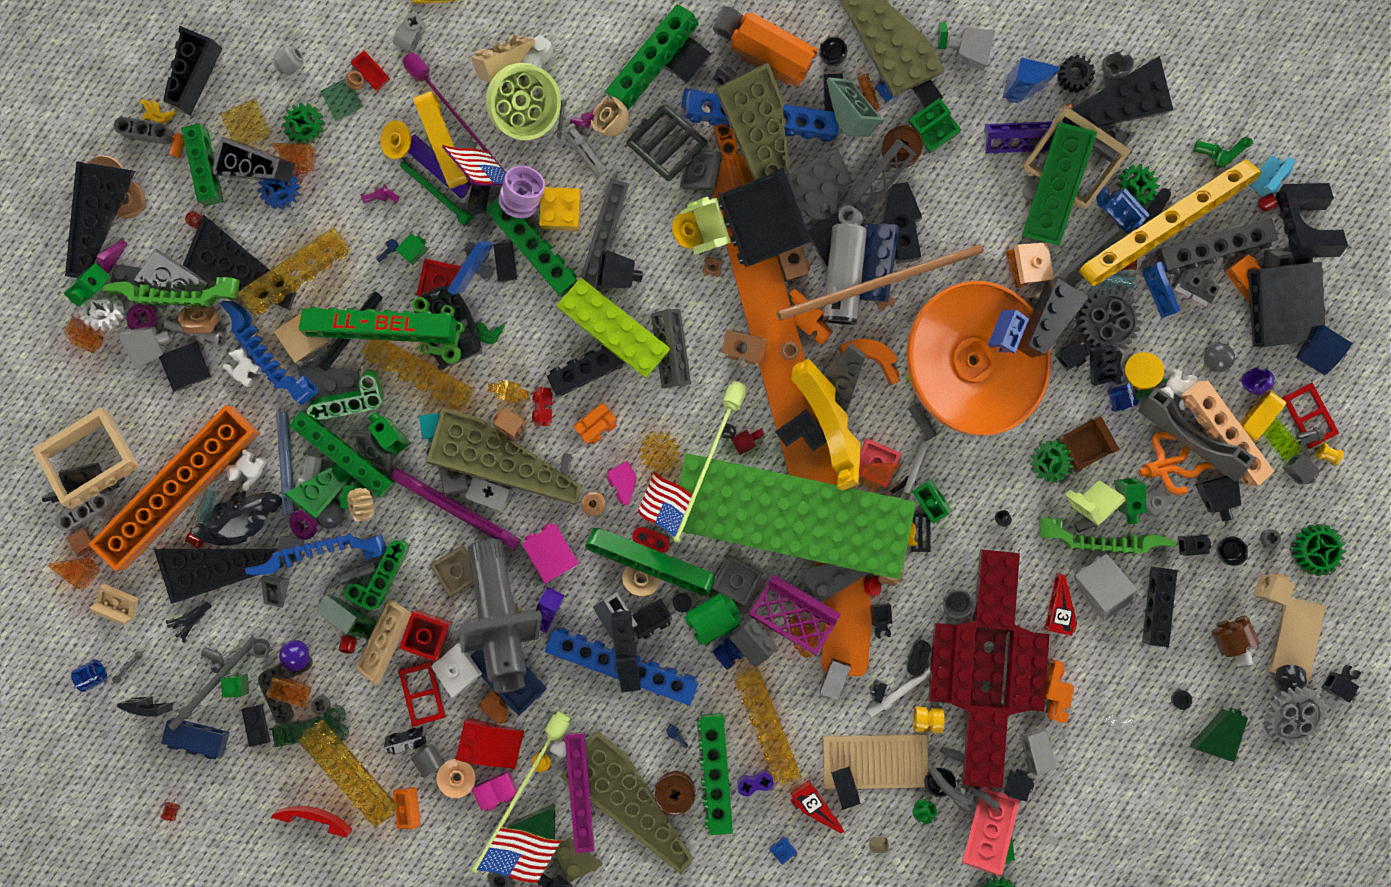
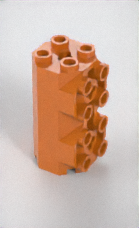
(764, 43)

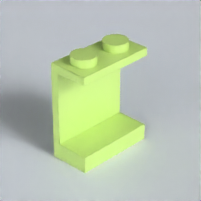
(710, 224)

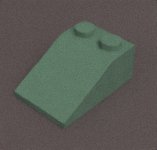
(852, 109)

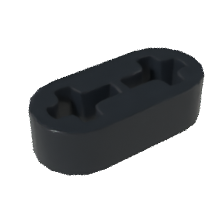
(913, 656)

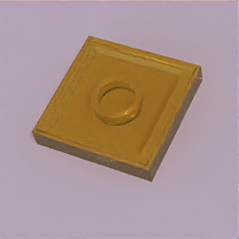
(246, 122)

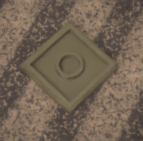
(454, 570)

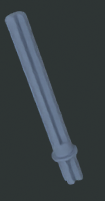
(285, 461)

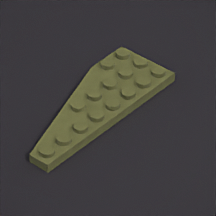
(894, 44)
(757, 120)
(478, 450)
(627, 800)

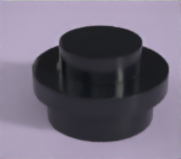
(682, 602)

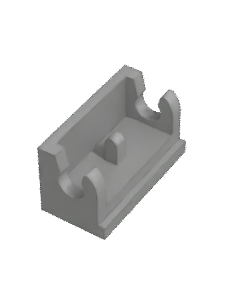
(1038, 752)

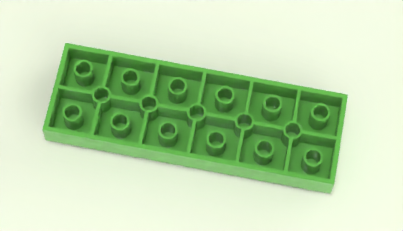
(798, 516)

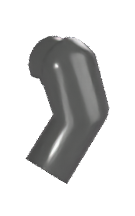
(215, 657)

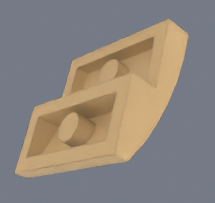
(295, 342)

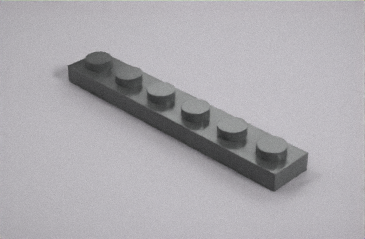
(604, 229)

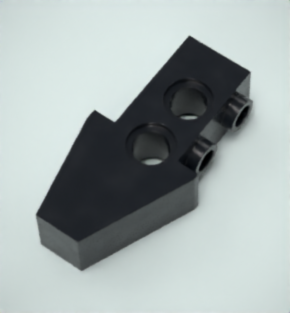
(904, 207)
(625, 651)

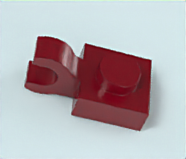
(744, 441)

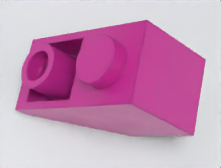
(624, 481)

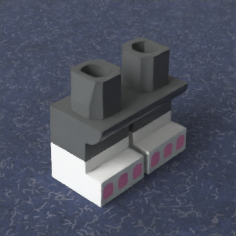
(1196, 287)

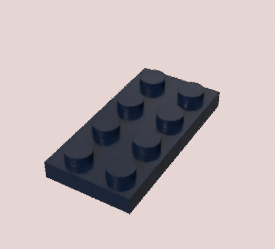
(879, 258)
(518, 699)

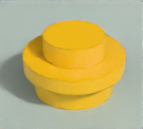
(543, 764)

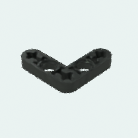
(265, 686)

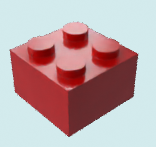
(425, 635)

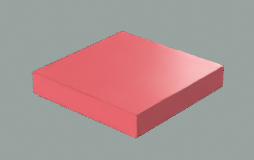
(876, 453)

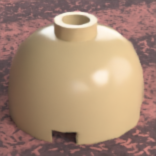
(610, 117)

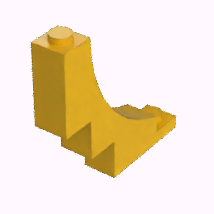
(842, 444)

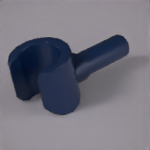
(392, 245)
(672, 733)

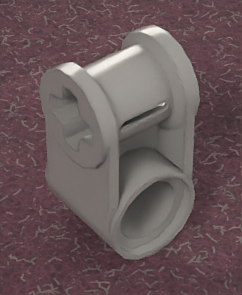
(408, 35)

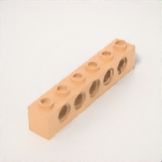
(1225, 424)

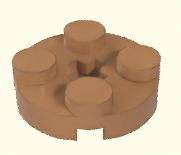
(135, 204)
(191, 323)

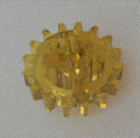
(508, 391)
(667, 445)

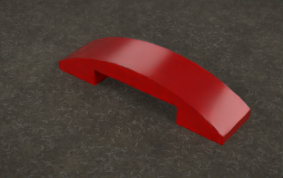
(337, 825)

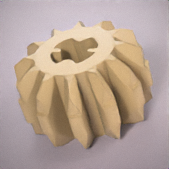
(360, 504)

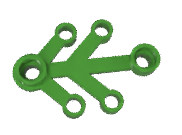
(446, 347)

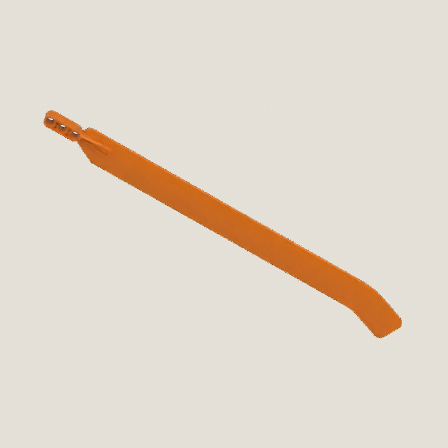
(762, 295)

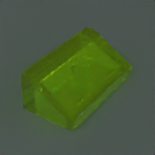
(1282, 439)

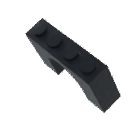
(1303, 239)

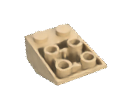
(491, 61)

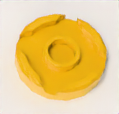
(1144, 371)

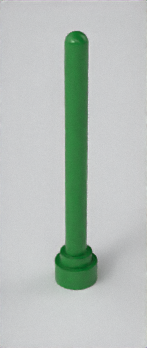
(463, 217)

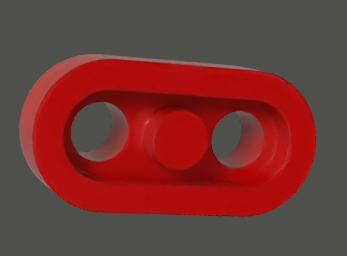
(651, 539)

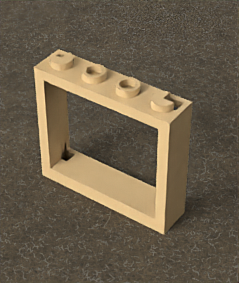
(1123, 151)
(73, 434)

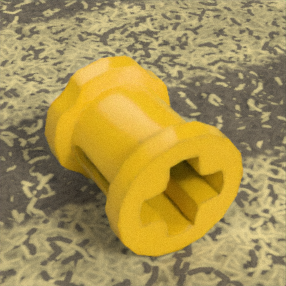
(1329, 454)

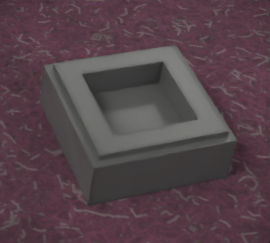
(565, 463)

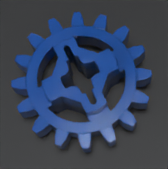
(276, 199)

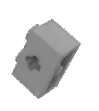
(496, 501)

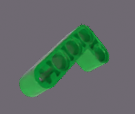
(344, 399)
(381, 572)

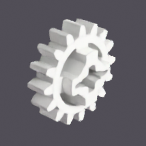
(102, 312)

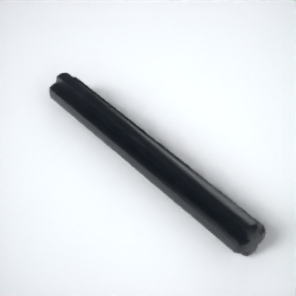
(338, 346)

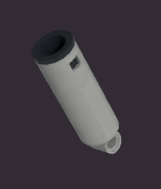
(845, 266)

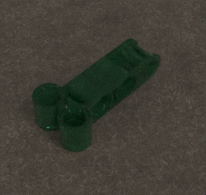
(291, 732)

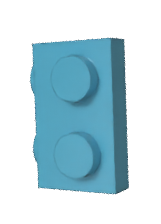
(1271, 175)

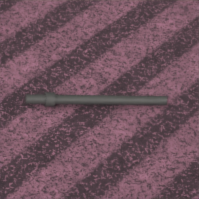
(186, 712)

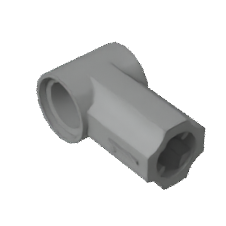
(311, 468)

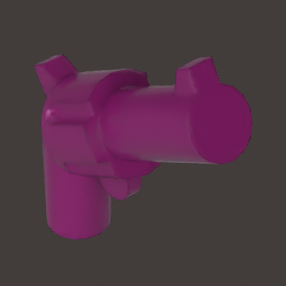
(585, 121)
(380, 194)

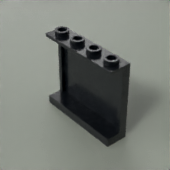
(764, 218)
(1286, 303)

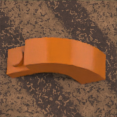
(879, 353)

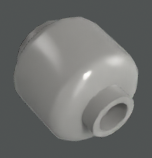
(288, 60)

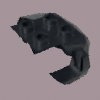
(237, 518)

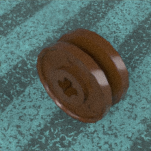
(909, 137)
(670, 803)

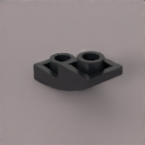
(845, 788)

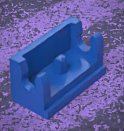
(1125, 210)
(1008, 331)

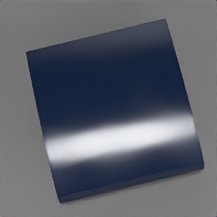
(1324, 350)

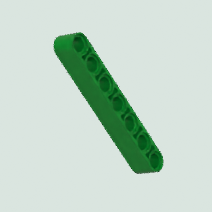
(650, 561)

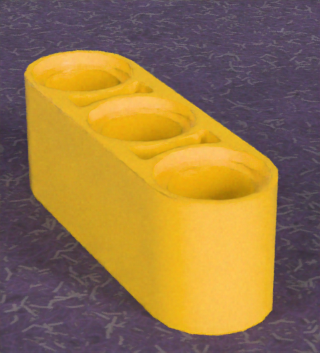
(1262, 415)

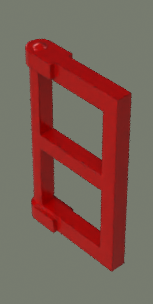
(1321, 409)
(435, 690)

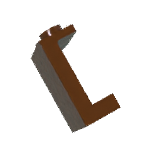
(1088, 443)

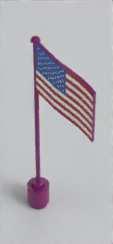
(476, 164)

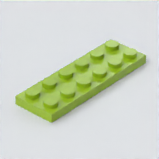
(613, 328)

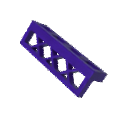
(1015, 130)

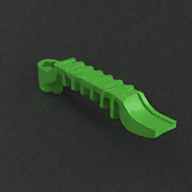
(224, 289)
(1054, 529)

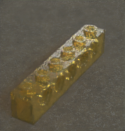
(283, 271)
(462, 391)
(790, 770)
(348, 773)

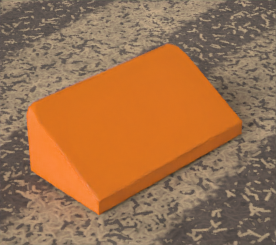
(408, 808)

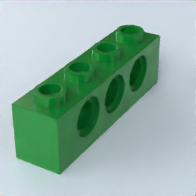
(201, 164)

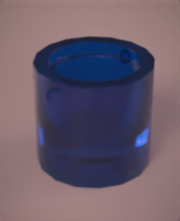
(1122, 397)
(89, 675)

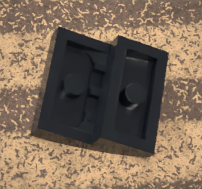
(688, 60)
(821, 236)
(185, 366)
(144, 706)

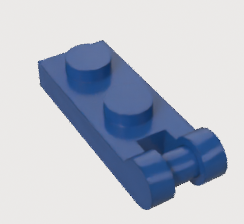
(1161, 289)

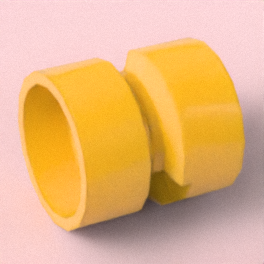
(928, 719)

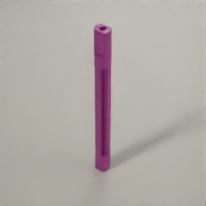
(454, 508)

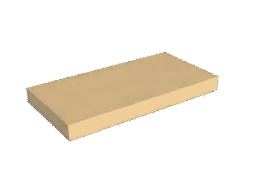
(1297, 635)
(383, 641)

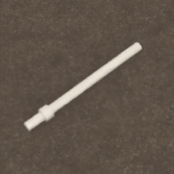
(887, 701)

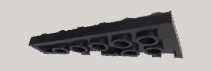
(1130, 98)
(95, 203)
(219, 255)
(204, 570)

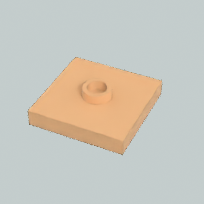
(1033, 263)

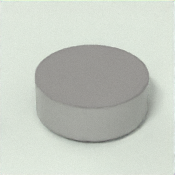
(1029, 190)

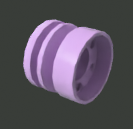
(521, 191)

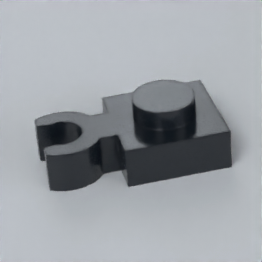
(881, 616)
(878, 690)

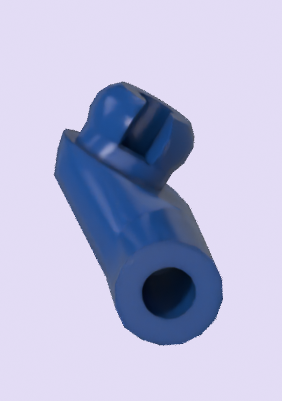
(1102, 196)

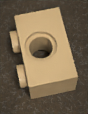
(1274, 588)

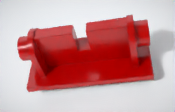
(540, 414)

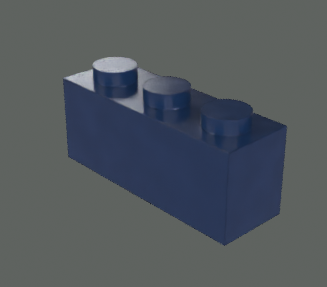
(196, 739)

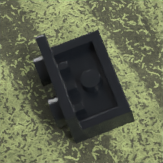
(1105, 364)
(651, 618)

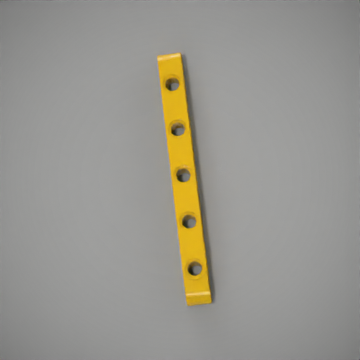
(1159, 228)

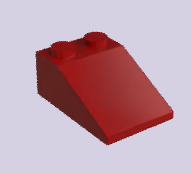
(489, 744)

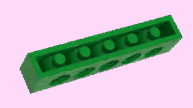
(653, 56)
(560, 285)
(342, 454)
(723, 823)

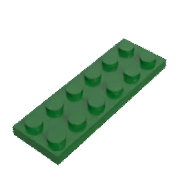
(1059, 183)

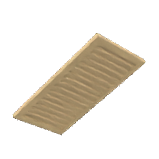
(877, 760)

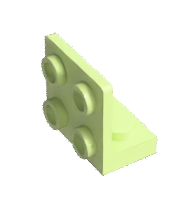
(1096, 502)

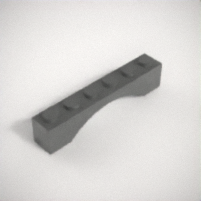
(1227, 458)

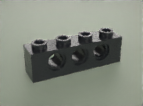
(561, 387)
(1159, 606)

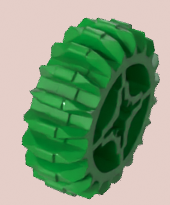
(1325, 564)

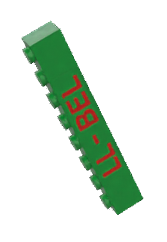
(378, 325)

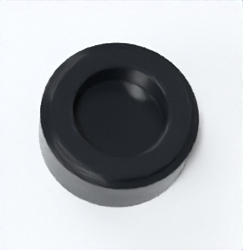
(1181, 699)

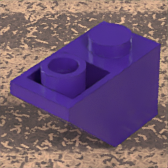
(549, 606)

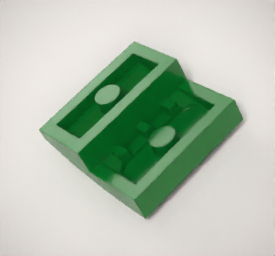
(935, 125)

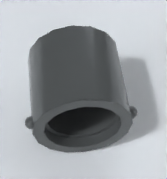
(727, 22)
(427, 760)

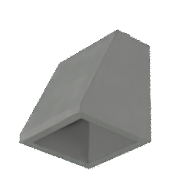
(1105, 586)

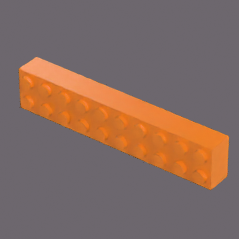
(174, 488)

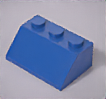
(1027, 79)

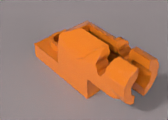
(810, 320)
(1058, 692)

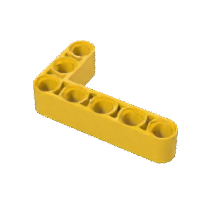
(429, 112)

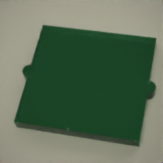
(341, 99)

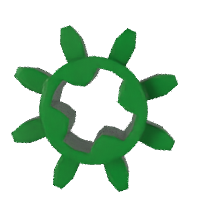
(924, 811)

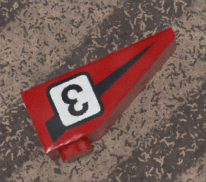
(1061, 612)
(813, 805)

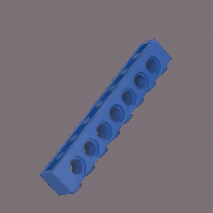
(808, 116)
(556, 648)

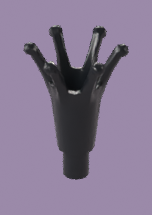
(188, 620)

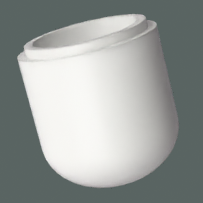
(1244, 660)
(559, 748)

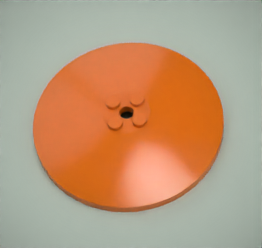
(968, 397)

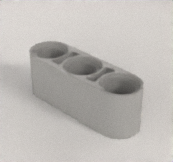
(76, 514)

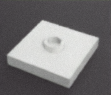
(456, 670)

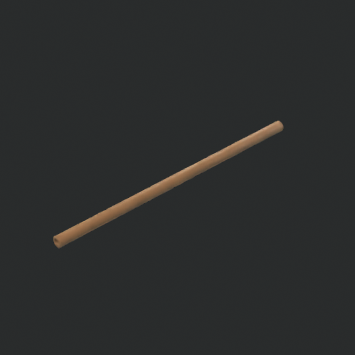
(879, 282)

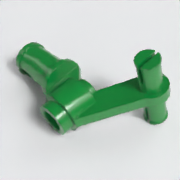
(1222, 157)

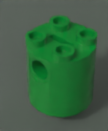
(713, 618)

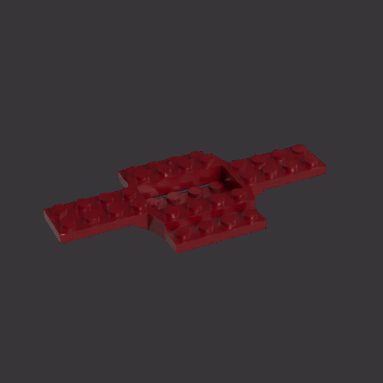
(962, 665)

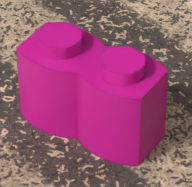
(494, 791)

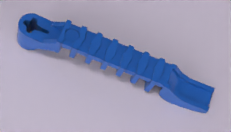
(301, 389)
(370, 547)

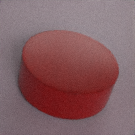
(872, 586)

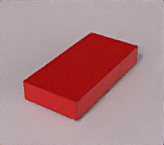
(370, 70)

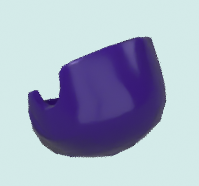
(1258, 381)
(294, 655)

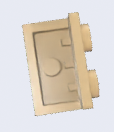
(115, 605)

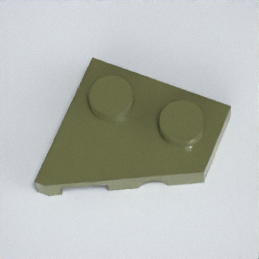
(575, 864)

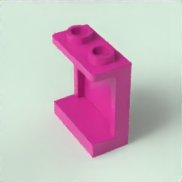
(550, 552)

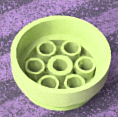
(546, 102)

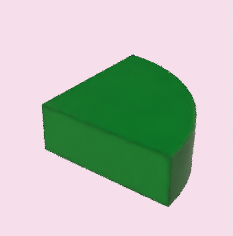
(942, 35)

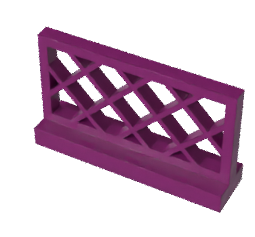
(803, 601)

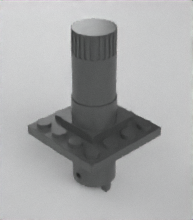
(498, 624)

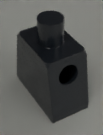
(616, 271)
(1220, 496)

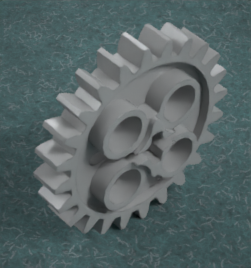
(1294, 716)

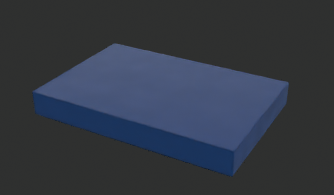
(470, 267)

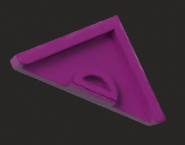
(110, 256)

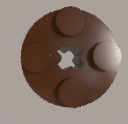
(1235, 636)

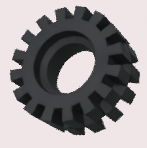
(1083, 65)

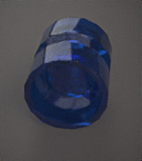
(727, 653)

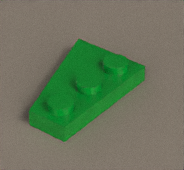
(318, 491)

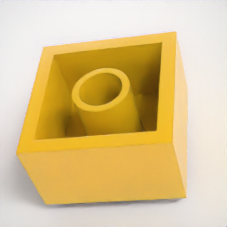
(560, 209)

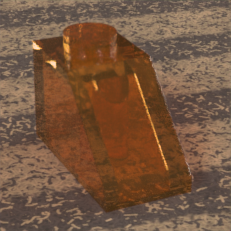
(300, 154)
(82, 336)
(875, 474)
(77, 572)
(808, 629)
(289, 691)

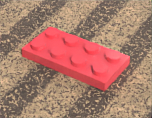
(991, 833)

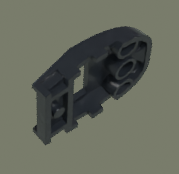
(469, 345)

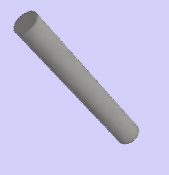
(915, 468)

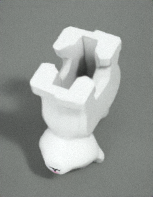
(245, 368)
(1177, 386)
(247, 467)

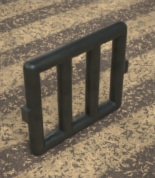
(657, 164)

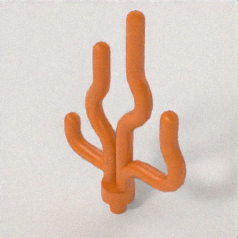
(1163, 466)

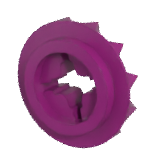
(139, 309)
(298, 527)

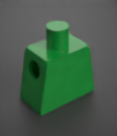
(81, 290)
(387, 433)
(1135, 496)

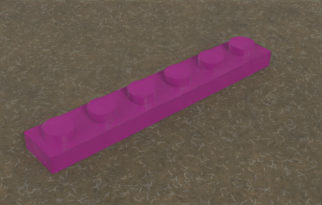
(579, 792)

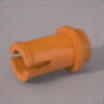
(177, 145)

